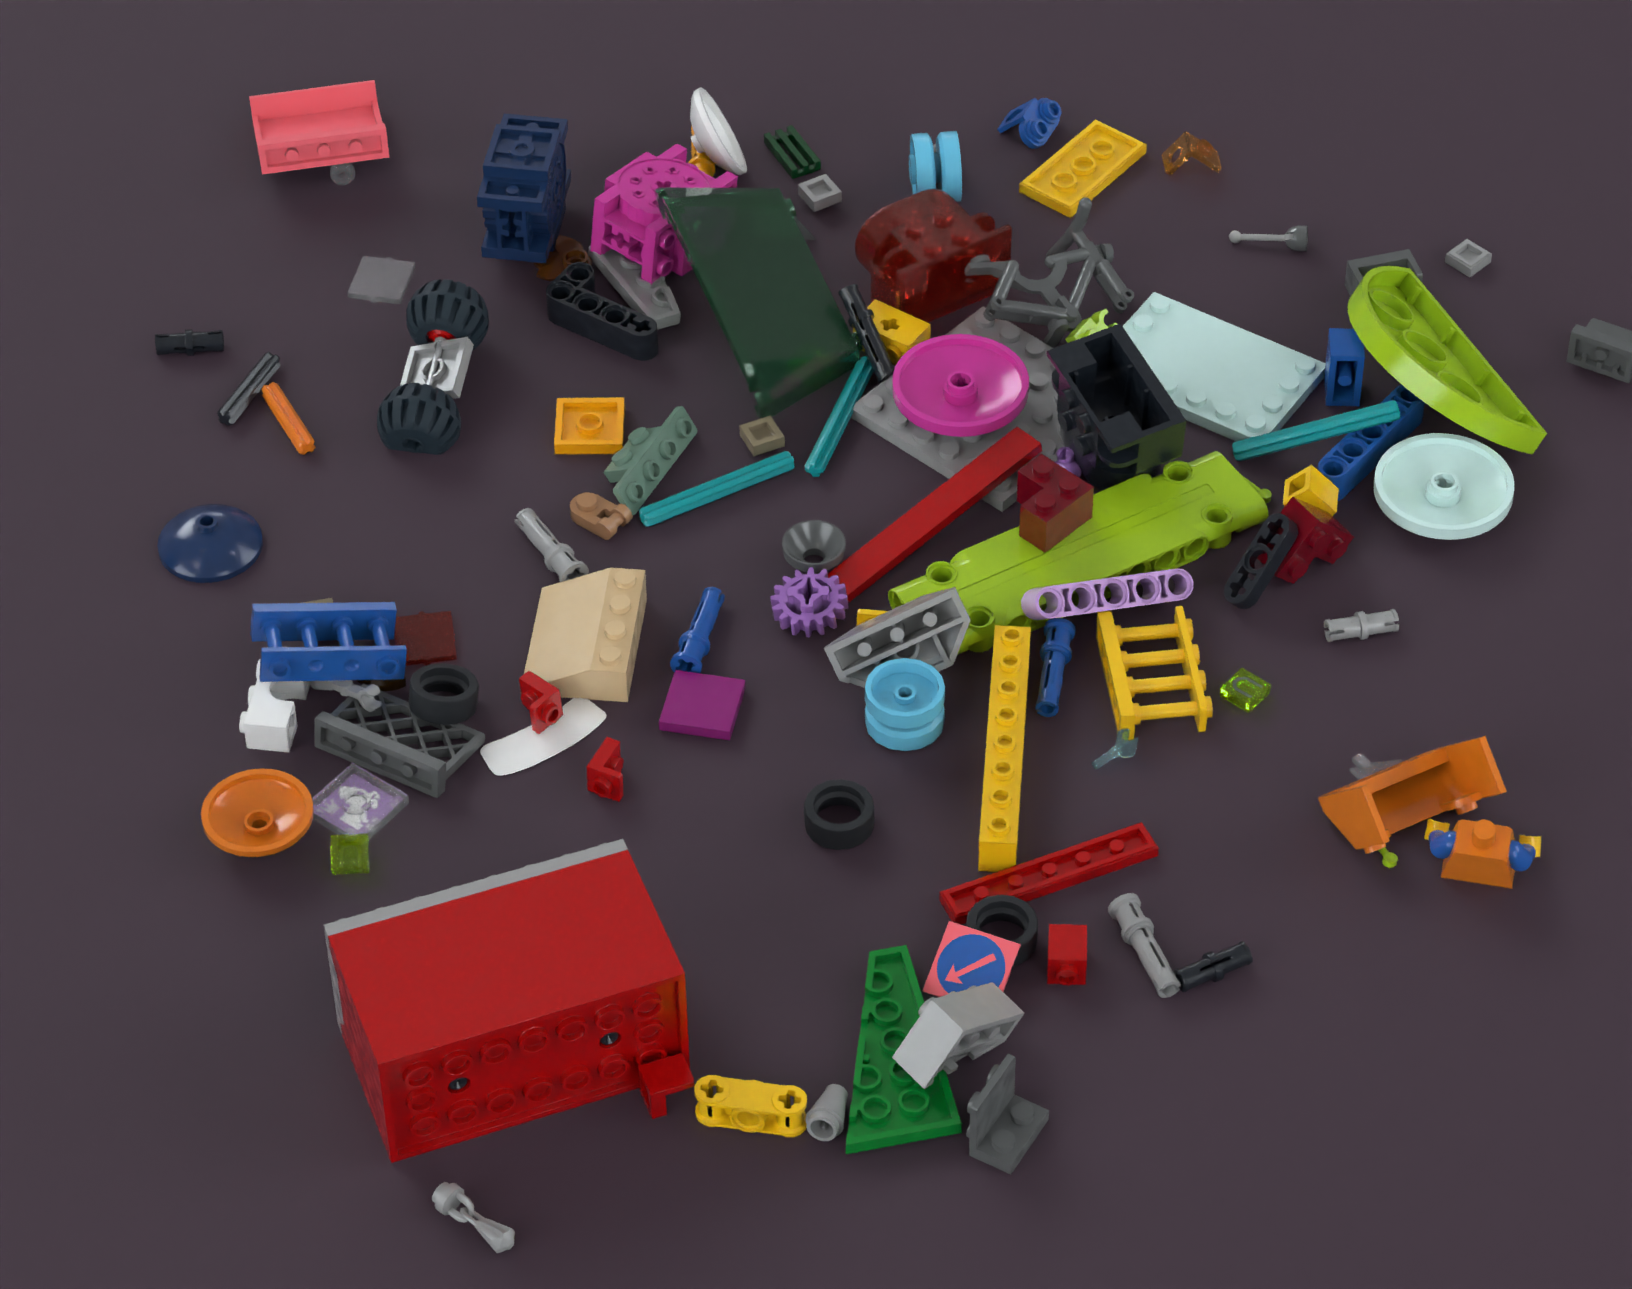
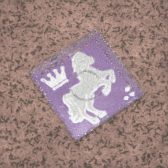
(357, 802)

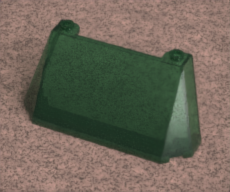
(763, 290)

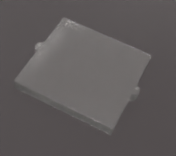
(381, 280)

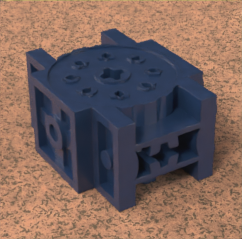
(524, 188)

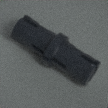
(189, 342)
(1213, 966)

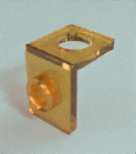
(1194, 147)

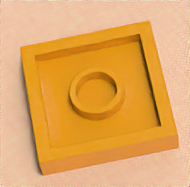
(589, 425)

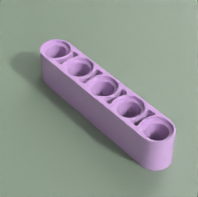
(1092, 594)

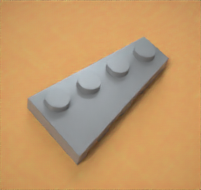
(625, 276)

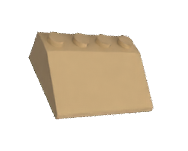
(589, 634)

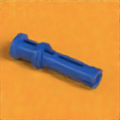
(695, 642)
(1055, 655)

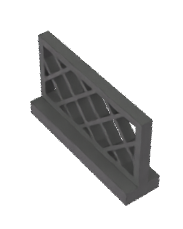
(390, 754)

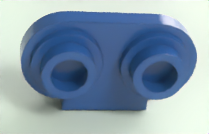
(1036, 121)

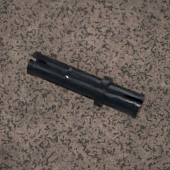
(862, 320)

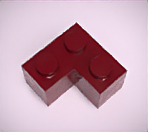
(1051, 502)
(1317, 536)

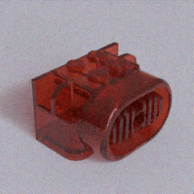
(921, 251)

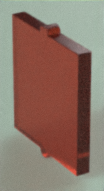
(426, 637)

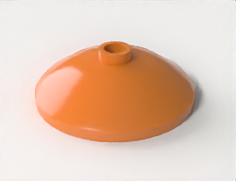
(257, 812)

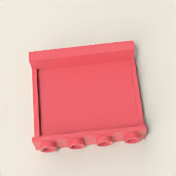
(318, 127)

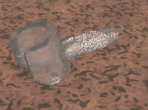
(1365, 767)

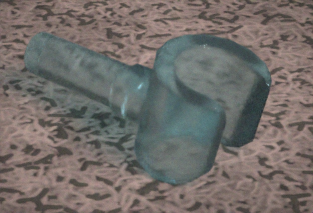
(1122, 748)

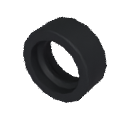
(438, 708)
(839, 793)
(1012, 910)

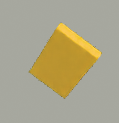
(1082, 168)

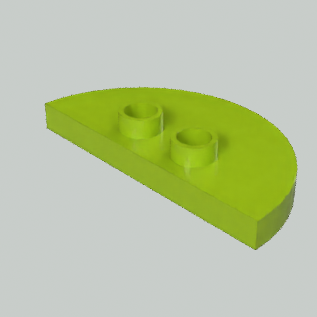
(1435, 358)

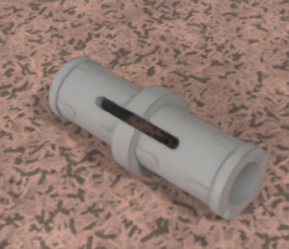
(1361, 625)

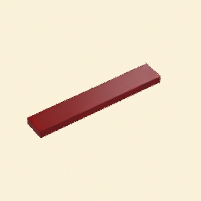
(1054, 870)

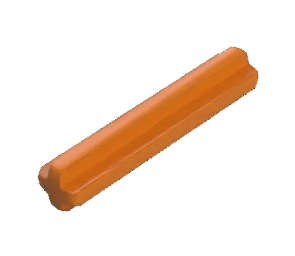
(288, 418)

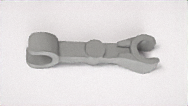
(348, 688)

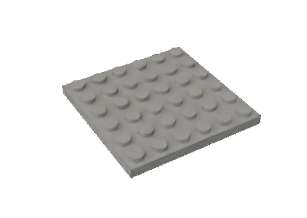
(950, 453)

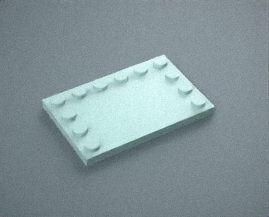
(1220, 371)

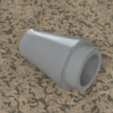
(827, 1115)

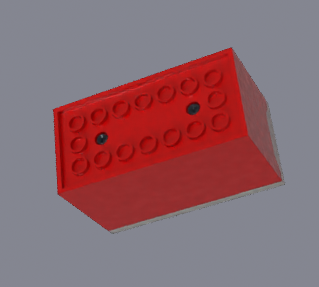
(506, 998)

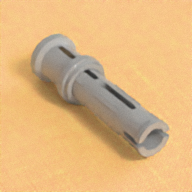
(557, 555)
(1138, 932)

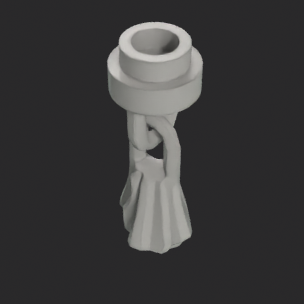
(448, 1198)

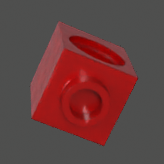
(1067, 954)

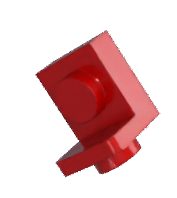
(541, 700)
(605, 769)

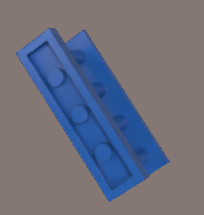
(327, 622)

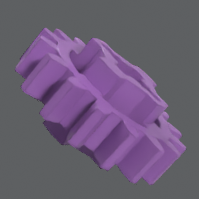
(809, 602)

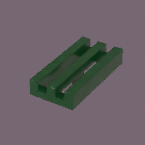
(798, 151)

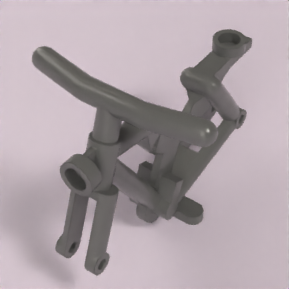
(1059, 313)

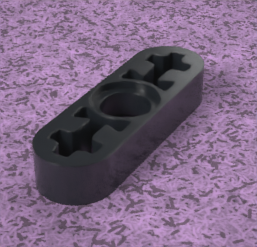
(1258, 546)

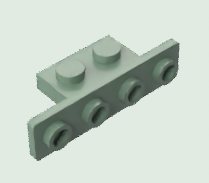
(648, 458)

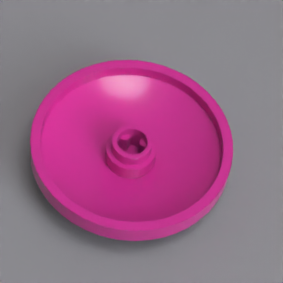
(960, 385)

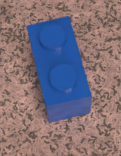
(1343, 368)

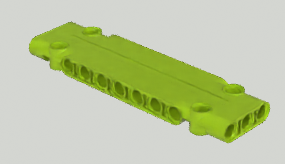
(1132, 530)

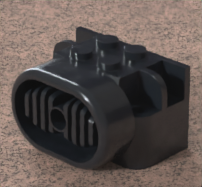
(1114, 409)

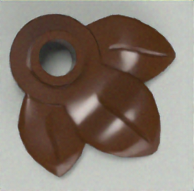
(566, 253)

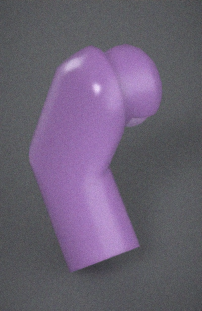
(1065, 458)

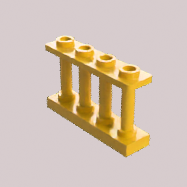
(1124, 688)

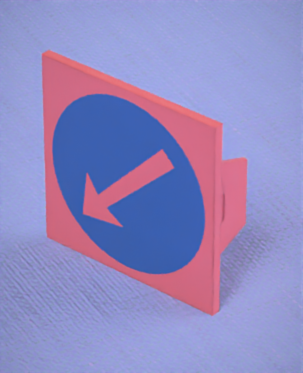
(970, 959)

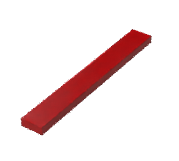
(936, 511)

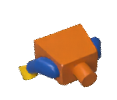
(1481, 851)

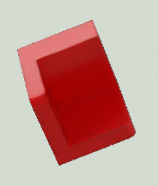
(661, 1079)

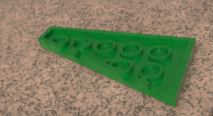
(886, 1100)

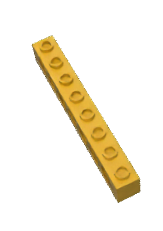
(1004, 749)

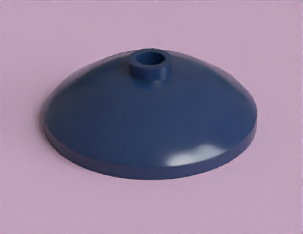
(210, 543)

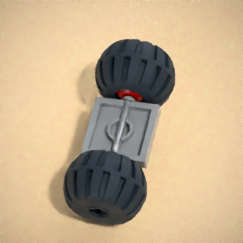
(447, 326)

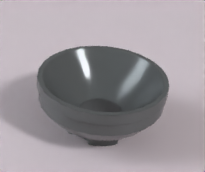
(813, 538)

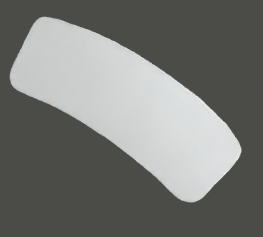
(530, 748)

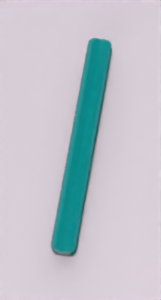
(839, 417)
(1316, 430)
(716, 489)

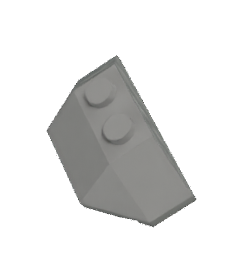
(921, 629)

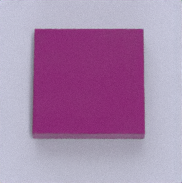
(702, 705)

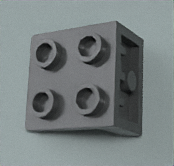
(1602, 349)
(1002, 1122)

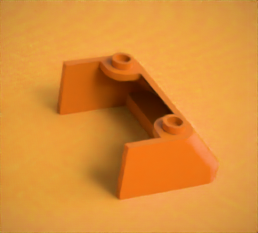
(1413, 792)

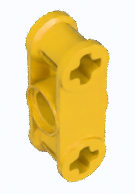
(750, 1105)

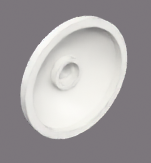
(714, 134)

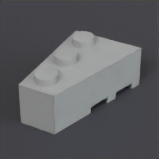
(956, 1027)

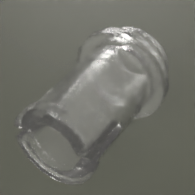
(342, 173)

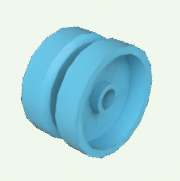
(938, 167)
(904, 704)

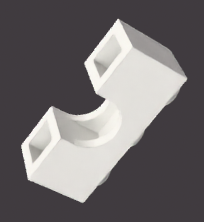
(269, 718)

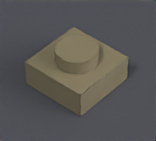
(762, 435)

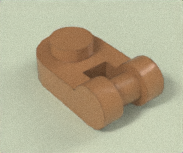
(599, 514)

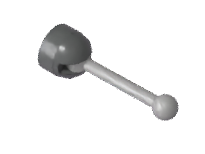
(1295, 238)

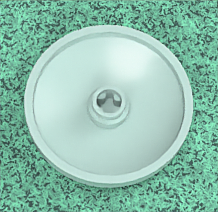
(1443, 486)

